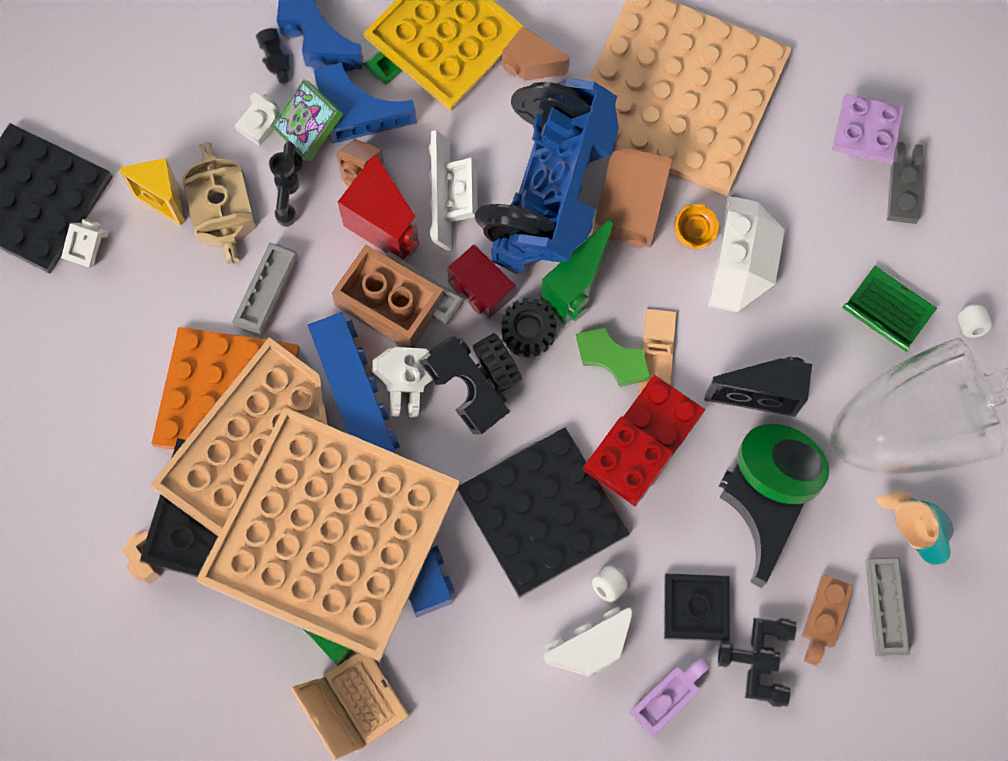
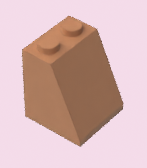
(633, 195)

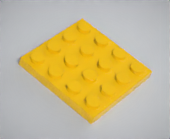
(443, 42)

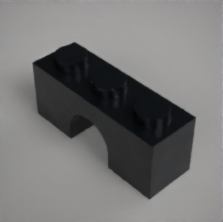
(483, 403)

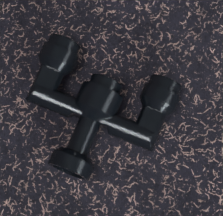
(284, 168)
(762, 659)

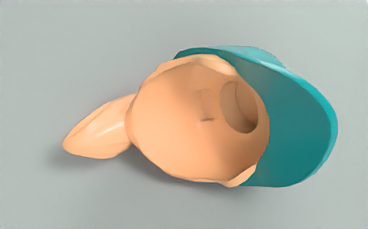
(922, 524)

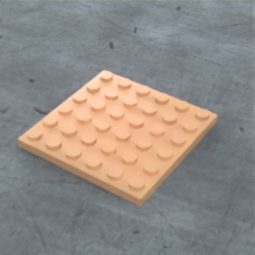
(688, 87)
(330, 533)

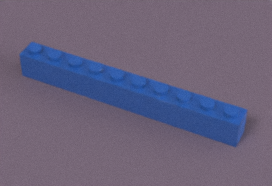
(365, 420)

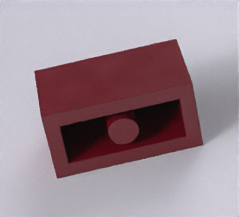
(481, 282)

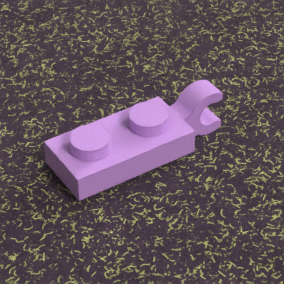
(668, 697)

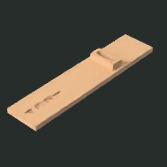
(658, 344)

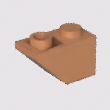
(354, 157)

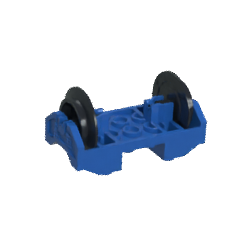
(567, 135)

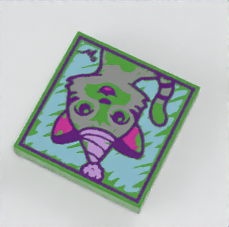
(307, 120)

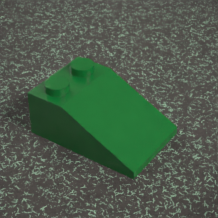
(572, 282)

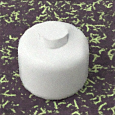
(974, 321)
(610, 583)

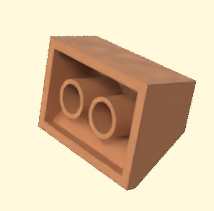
(387, 297)

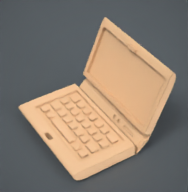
(350, 705)

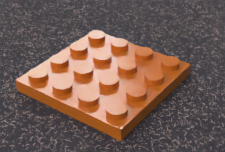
(198, 376)

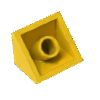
(155, 186)

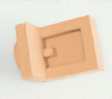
(133, 552)

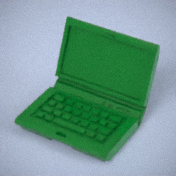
(889, 309)

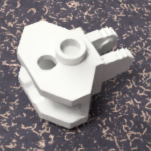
(401, 377)

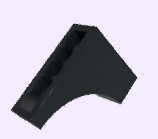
(766, 518)

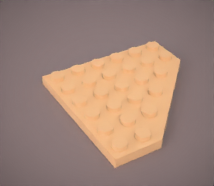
(222, 450)

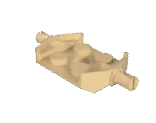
(223, 222)

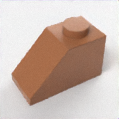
(533, 57)

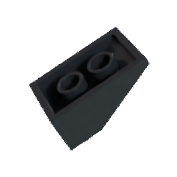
(770, 387)

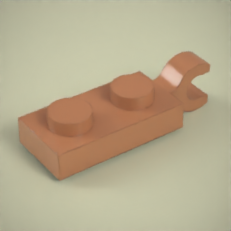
(825, 616)

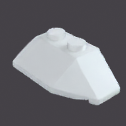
(746, 255)

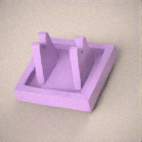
(867, 129)

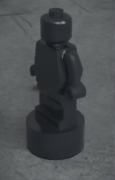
(275, 60)

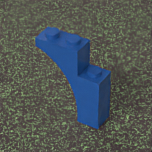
(320, 40)

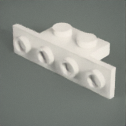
(452, 190)

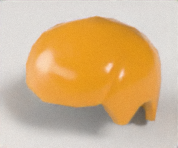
(696, 226)

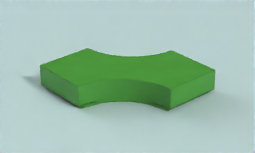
(624, 364)

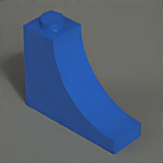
(361, 112)

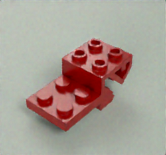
(644, 440)

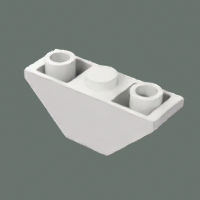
(593, 646)

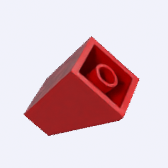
(379, 212)

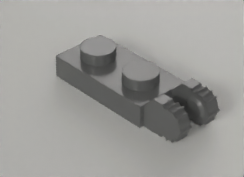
(905, 186)

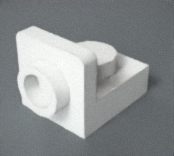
(258, 119)
(83, 242)

